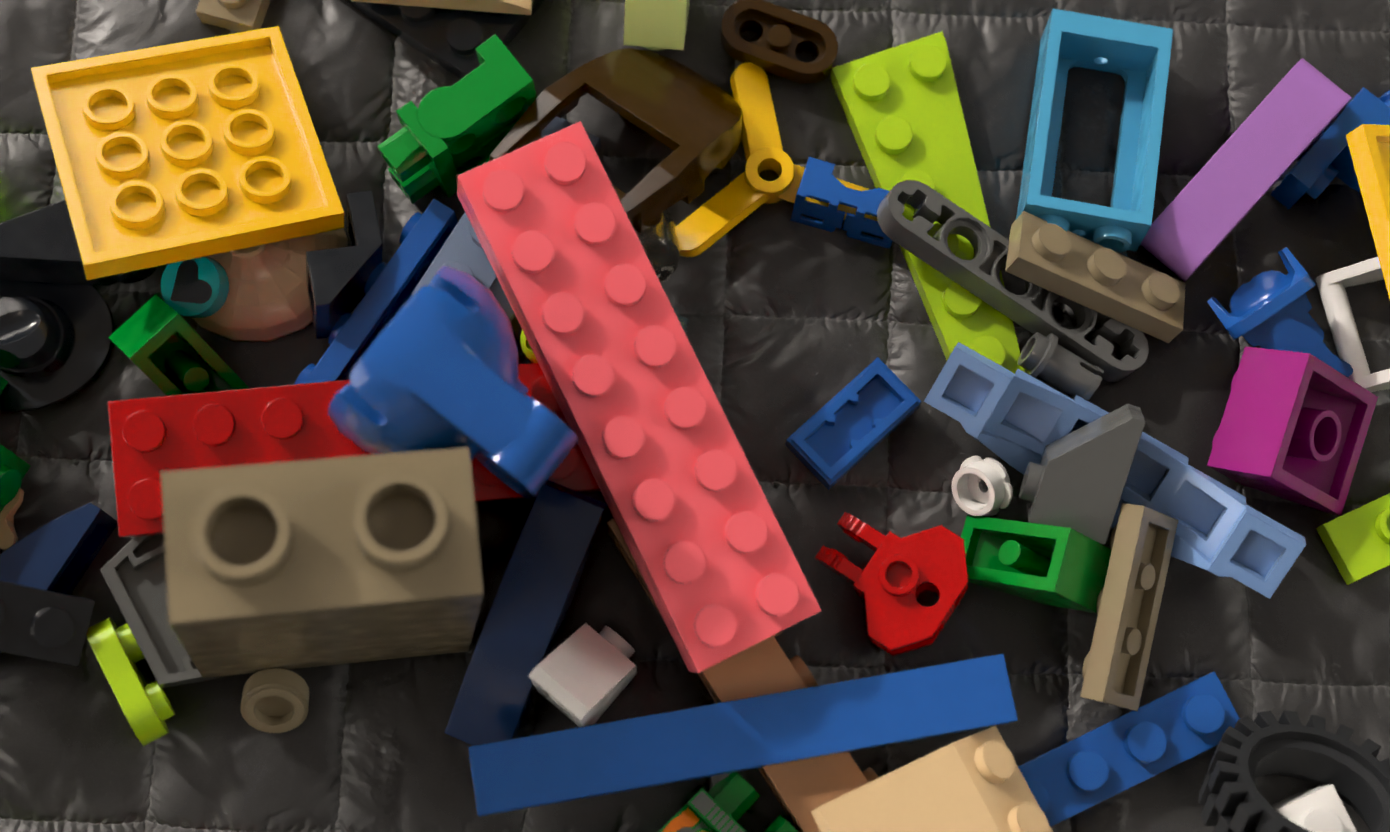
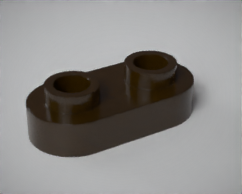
(782, 37)

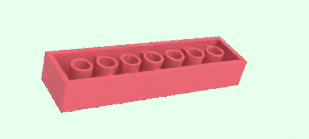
(636, 397)

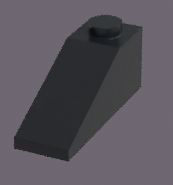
(45, 250)

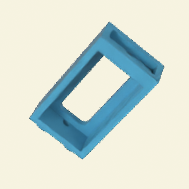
(1142, 59)

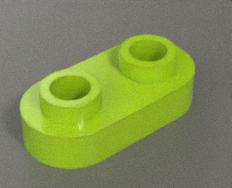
(142, 704)

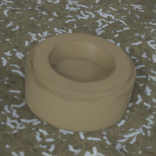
(275, 700)

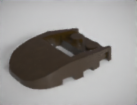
(661, 99)

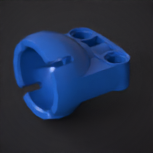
(449, 381)

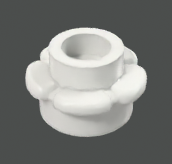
(971, 491)

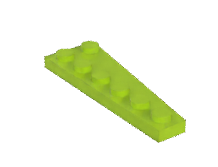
(914, 128)

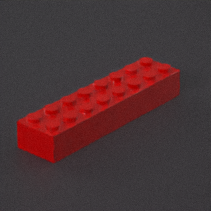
(261, 429)

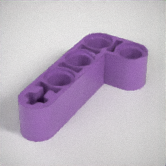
(1244, 169)

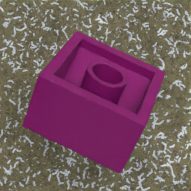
(1292, 428)

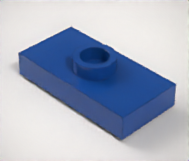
(853, 423)

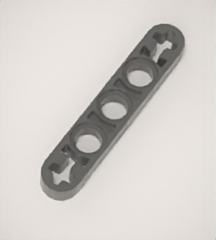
(983, 279)

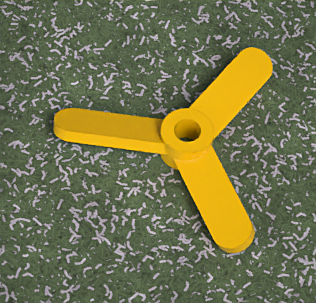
(749, 190)

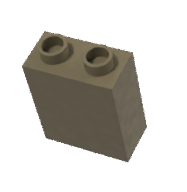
(322, 560)

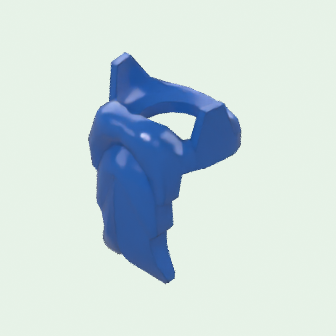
(1275, 315)

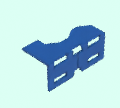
(823, 186)

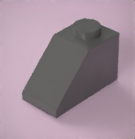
(1084, 474)

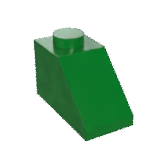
(173, 352)
(1035, 561)

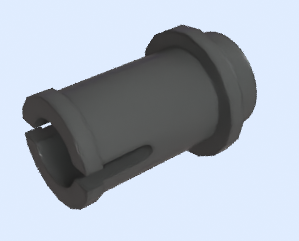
(1059, 366)

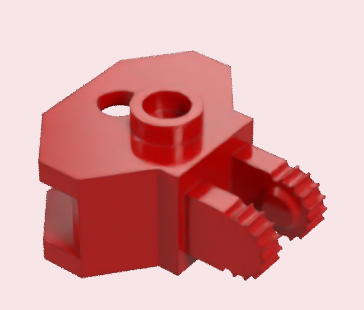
(896, 578)

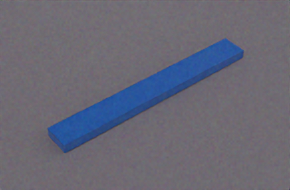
(741, 735)

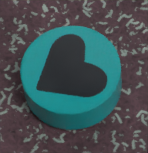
(195, 287)

